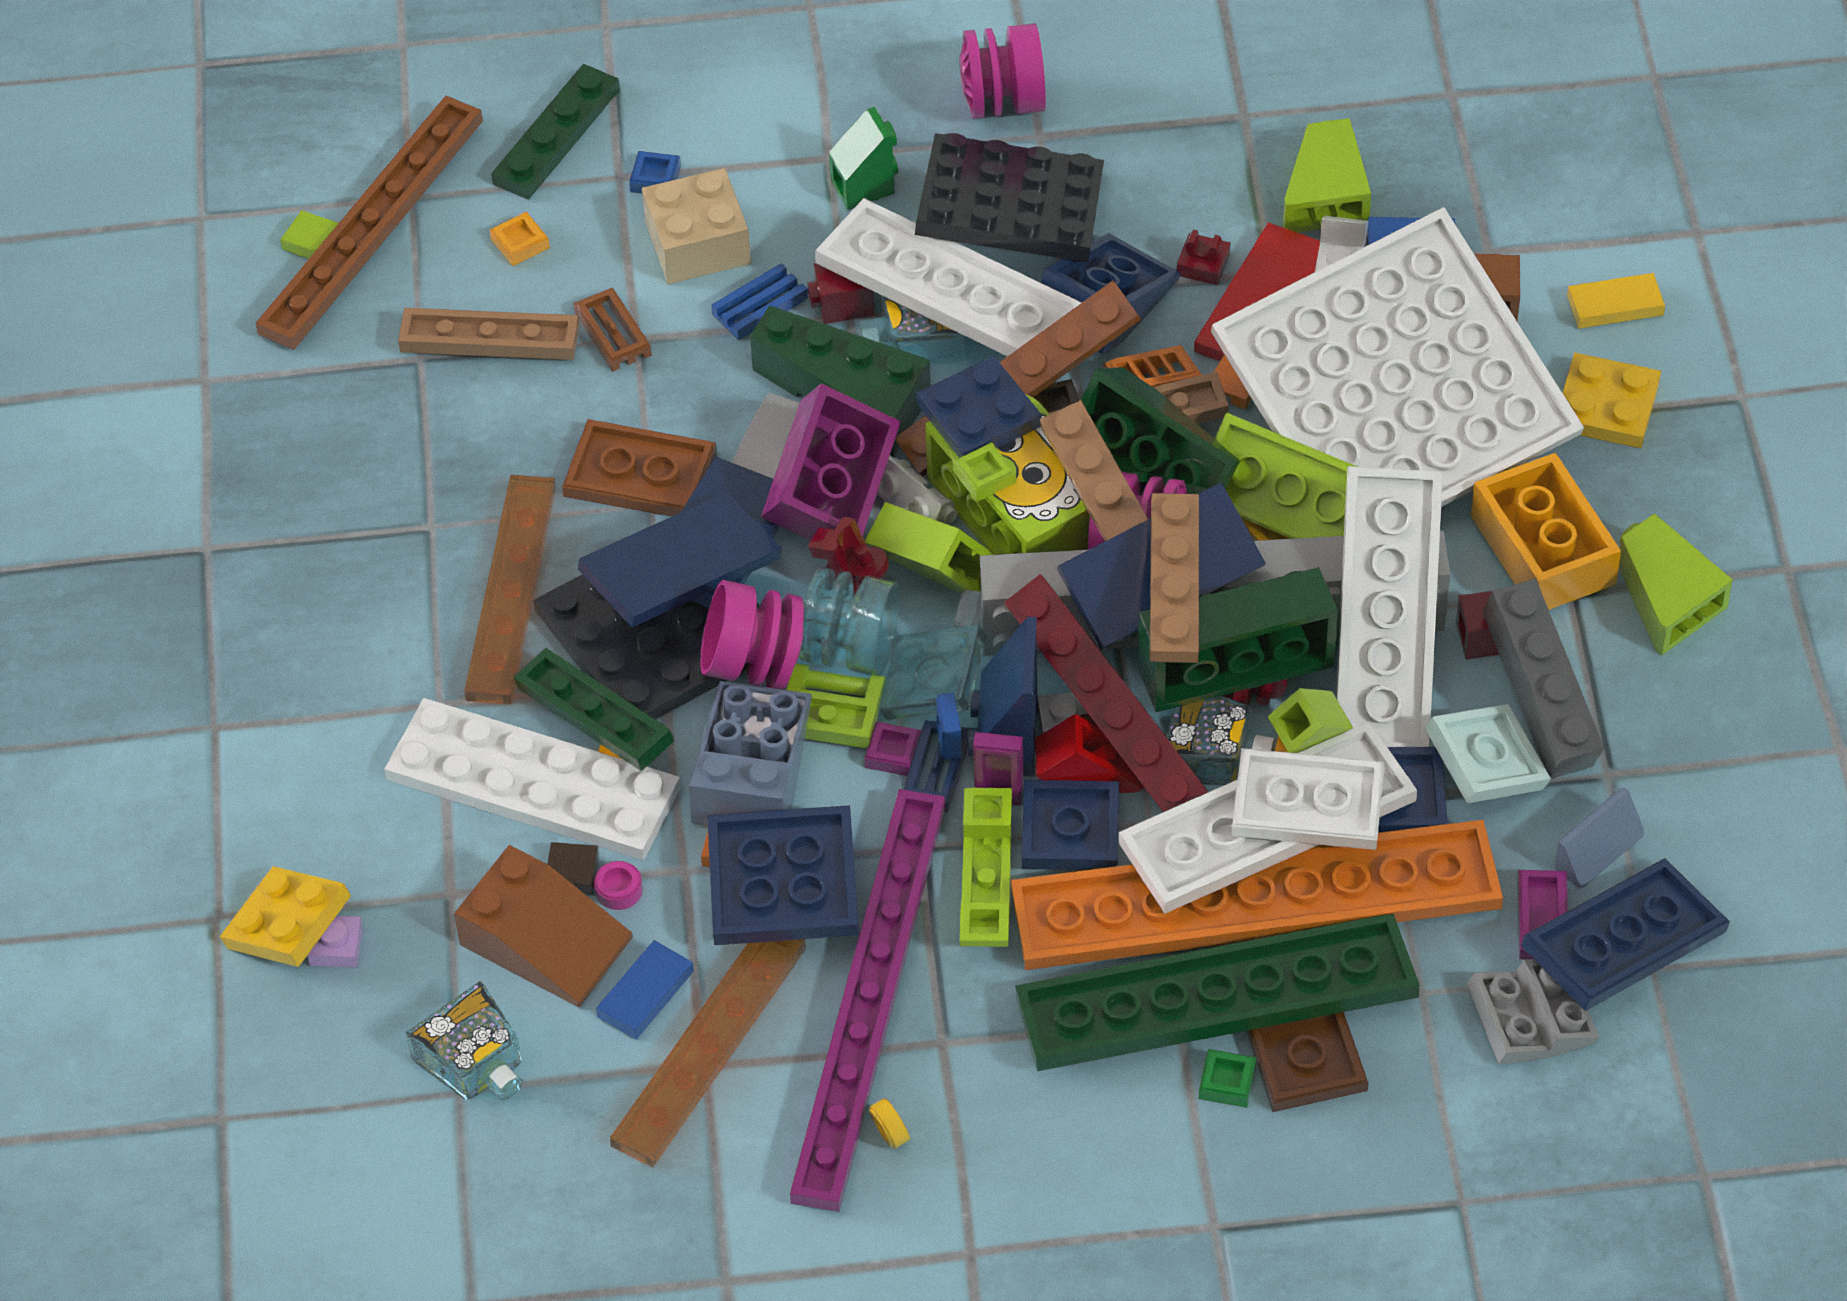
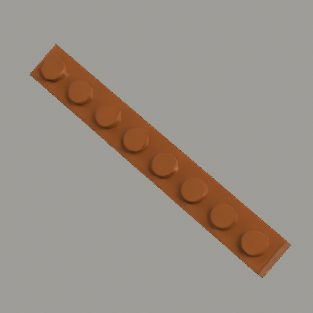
(369, 222)

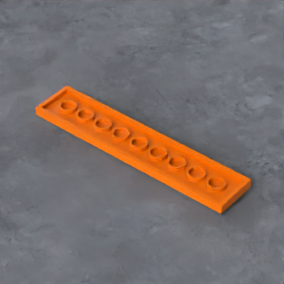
(1115, 916)

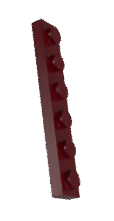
(1106, 696)

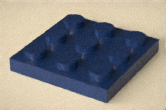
(782, 875)

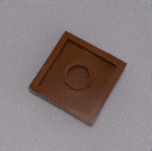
(1308, 1061)

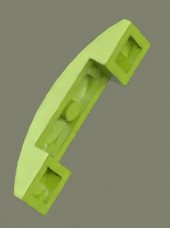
(986, 867)

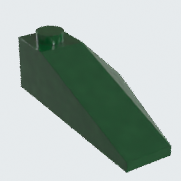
(1153, 434)

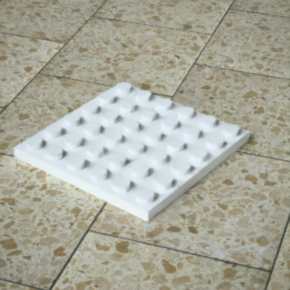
(1401, 362)

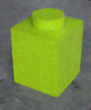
(1309, 719)

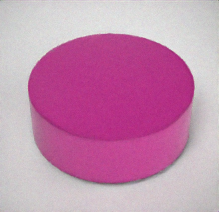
(618, 885)

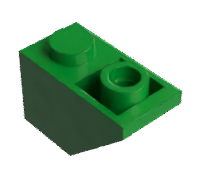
(864, 160)

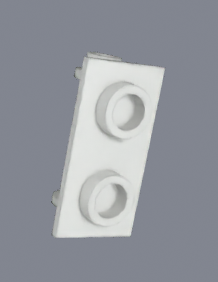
(908, 490)

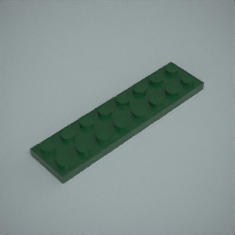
(1216, 991)

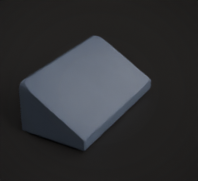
(1599, 839)

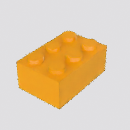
(1546, 530)

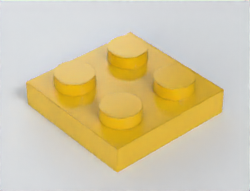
(1611, 398)
(285, 916)

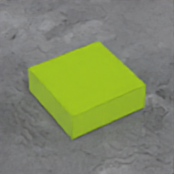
(306, 234)
(984, 472)

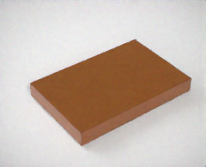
(636, 468)

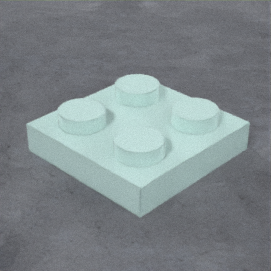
(1487, 753)

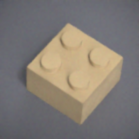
(696, 225)

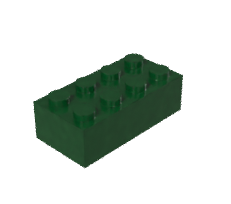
(1247, 640)

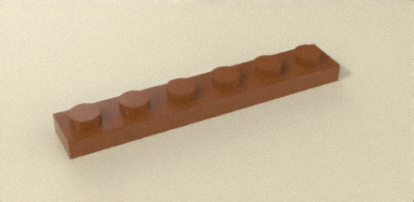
(1049, 355)

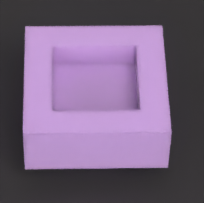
(338, 944)

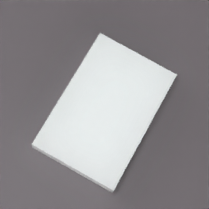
(1308, 799)

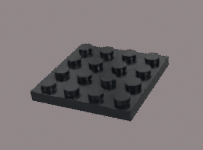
(1010, 197)
(646, 665)

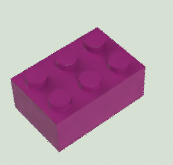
(830, 463)

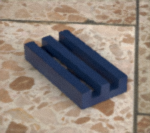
(919, 758)

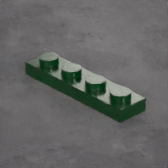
(555, 131)
(594, 709)

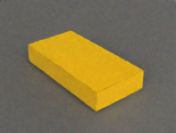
(1616, 300)

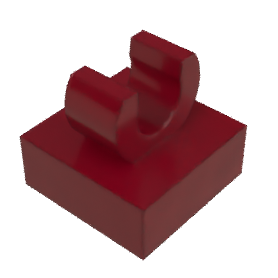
(1203, 258)

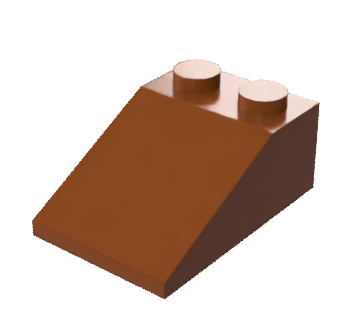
(540, 927)

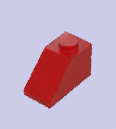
(1081, 753)

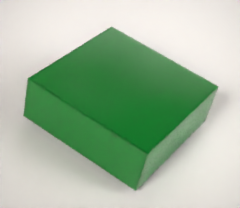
(1227, 1078)

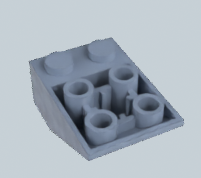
(749, 751)

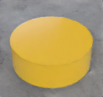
(889, 1123)

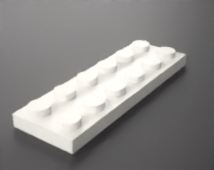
(941, 279)
(1389, 601)
(533, 778)
(1192, 845)

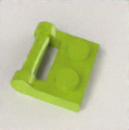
(836, 716)

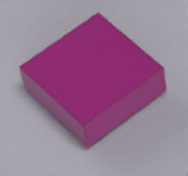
(891, 748)

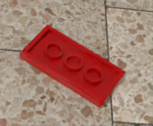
(1272, 264)

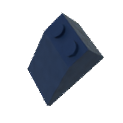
(1136, 274)
(1010, 693)

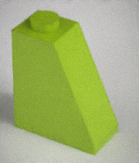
(1327, 178)
(928, 547)
(1670, 582)

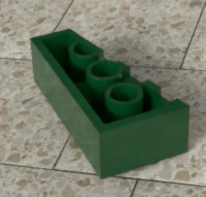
(805, 353)

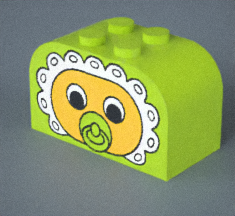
(1026, 517)

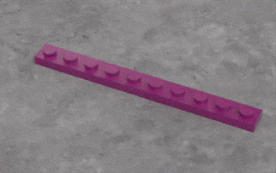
(867, 1002)

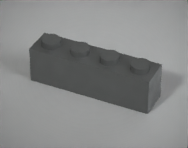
(1542, 679)

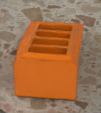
(1150, 361)

